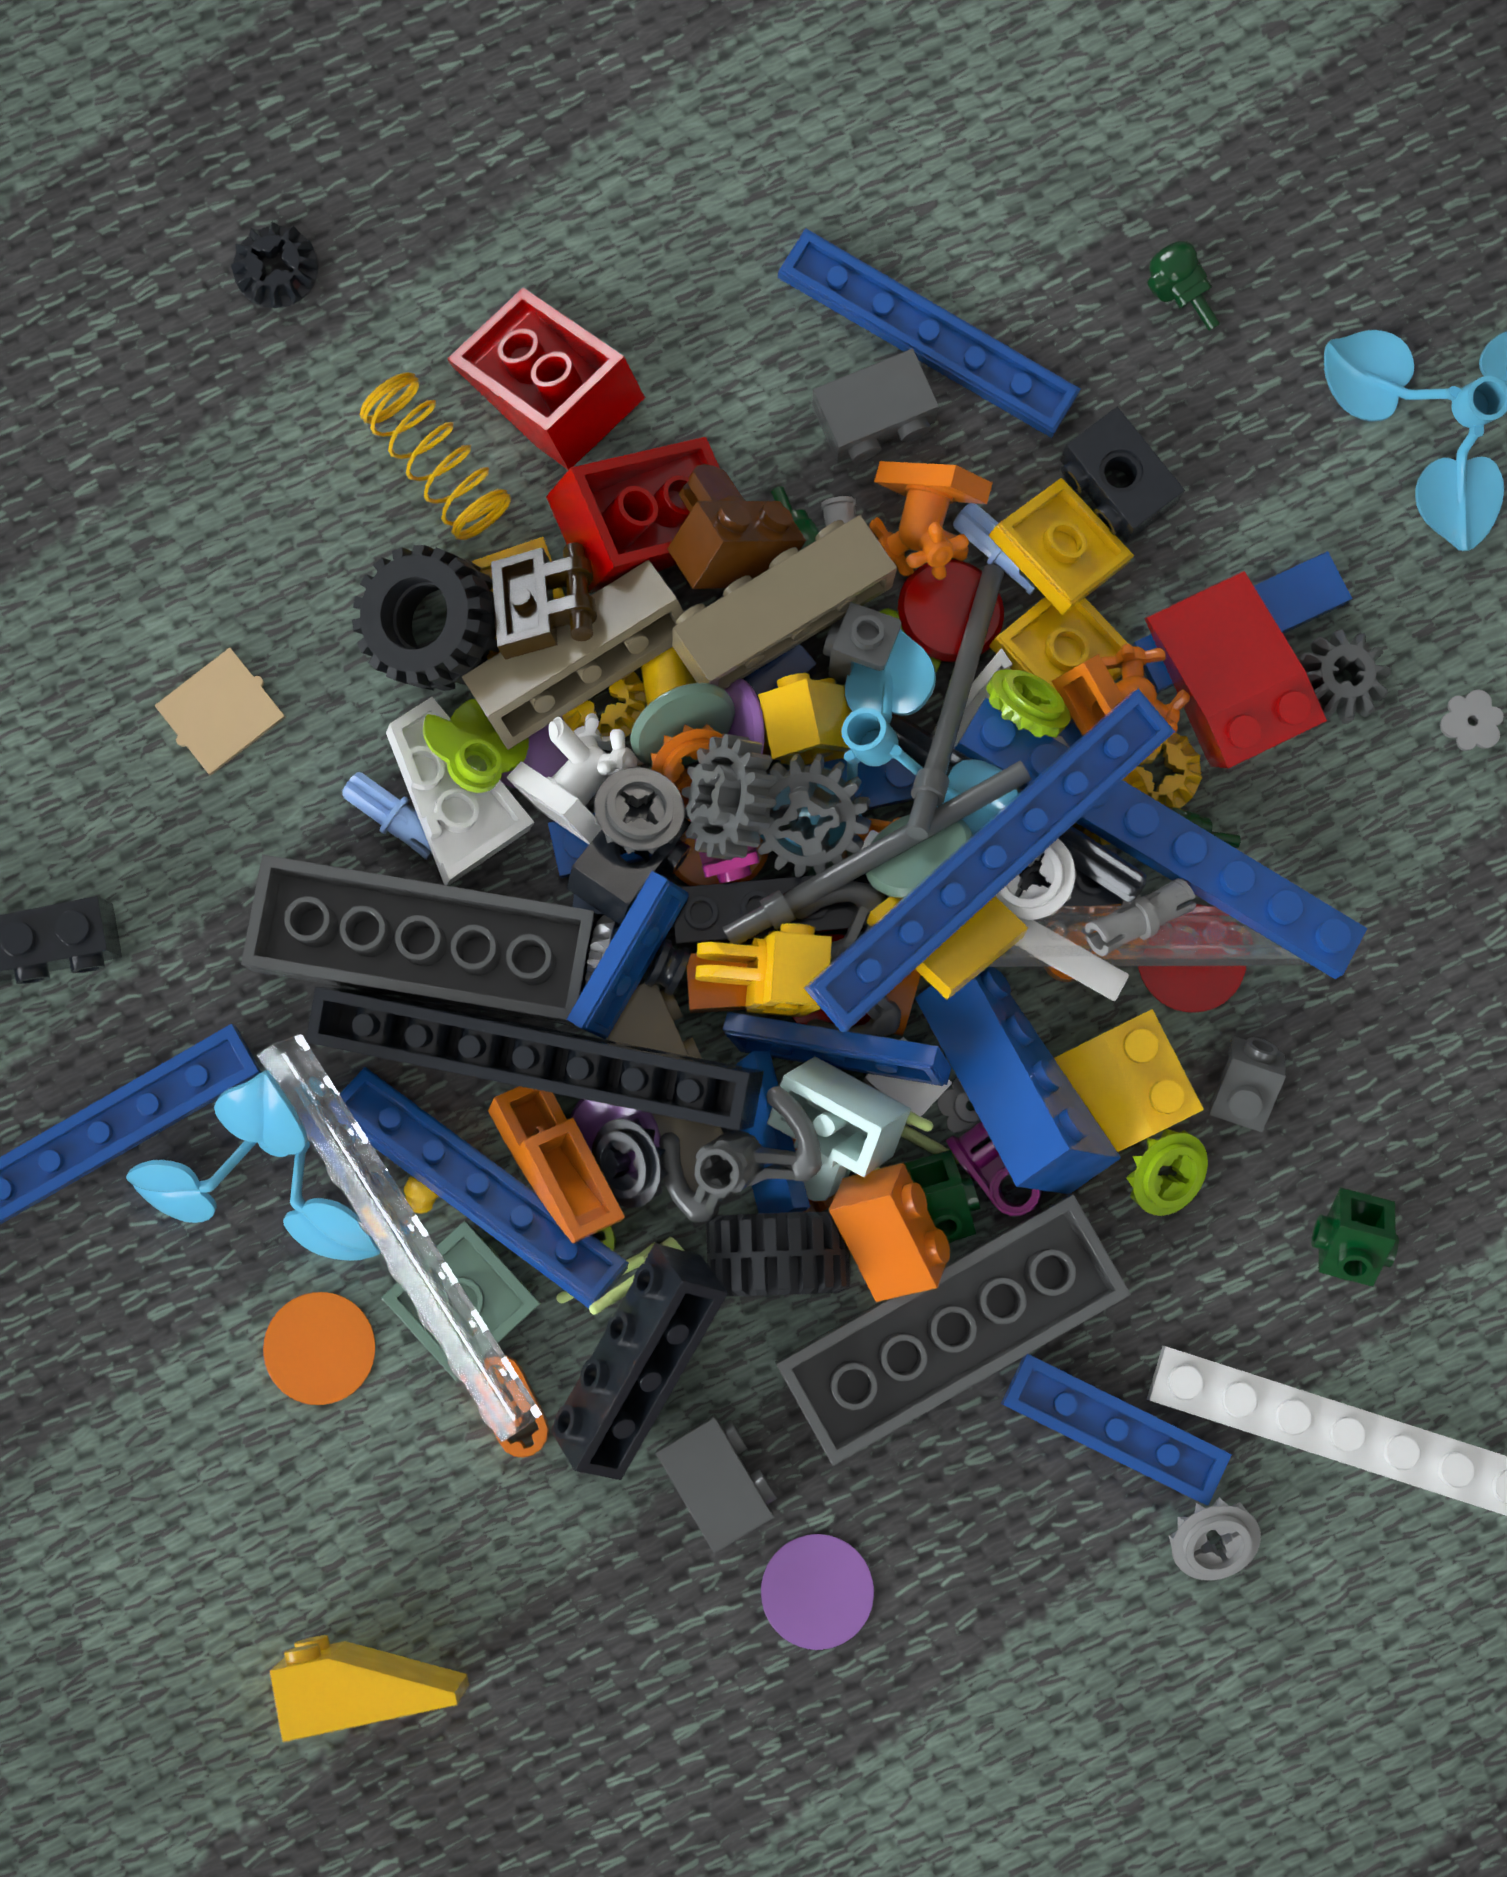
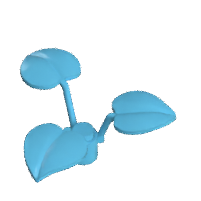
(1452, 495)
(898, 690)
(263, 1115)

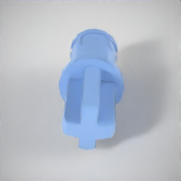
(976, 526)
(390, 812)

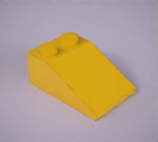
(1131, 1081)
(350, 1685)

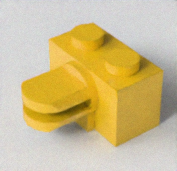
(804, 719)
(775, 968)

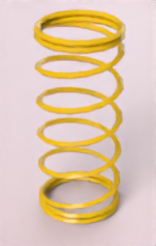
(498, 499)

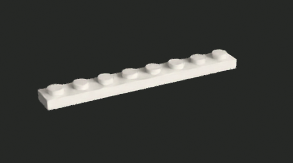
(1330, 1429)

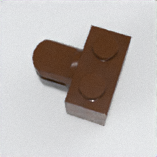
(726, 533)

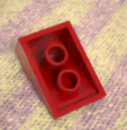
(548, 377)
(627, 507)
(1237, 670)

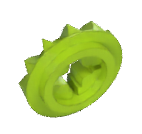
(1028, 702)
(1169, 1193)

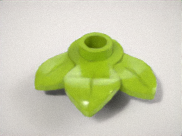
(472, 741)

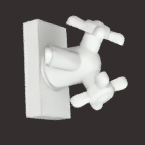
(578, 780)

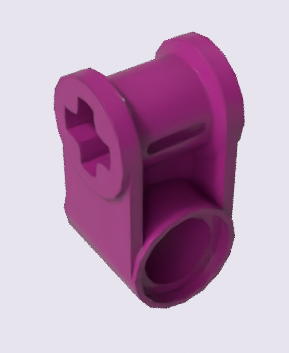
(988, 1169)

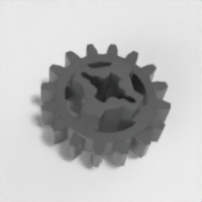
(728, 795)
(832, 811)

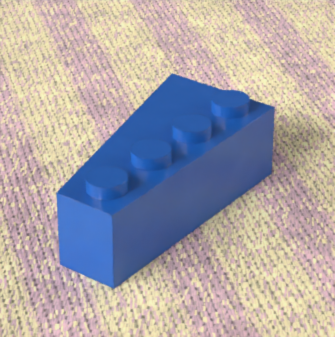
(1017, 1087)

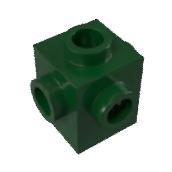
(947, 1195)
(1356, 1248)

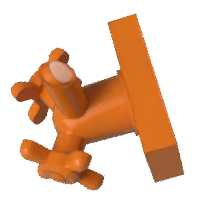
(928, 496)
(1092, 692)

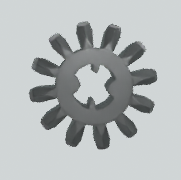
(1338, 656)

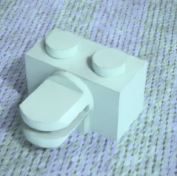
(851, 1119)

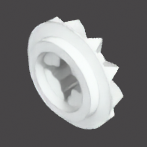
(1040, 901)

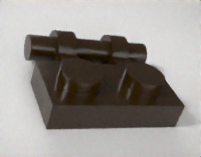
(525, 603)

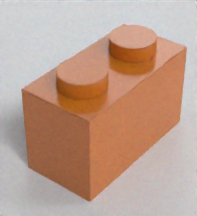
(890, 1232)

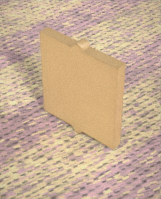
(220, 711)

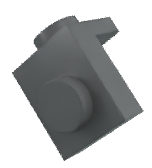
(861, 638)
(1249, 1083)

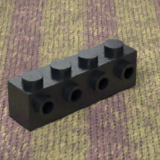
(56, 938)
(638, 1361)

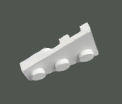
(457, 823)

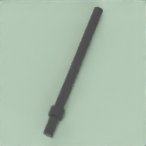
(931, 781)
(780, 907)

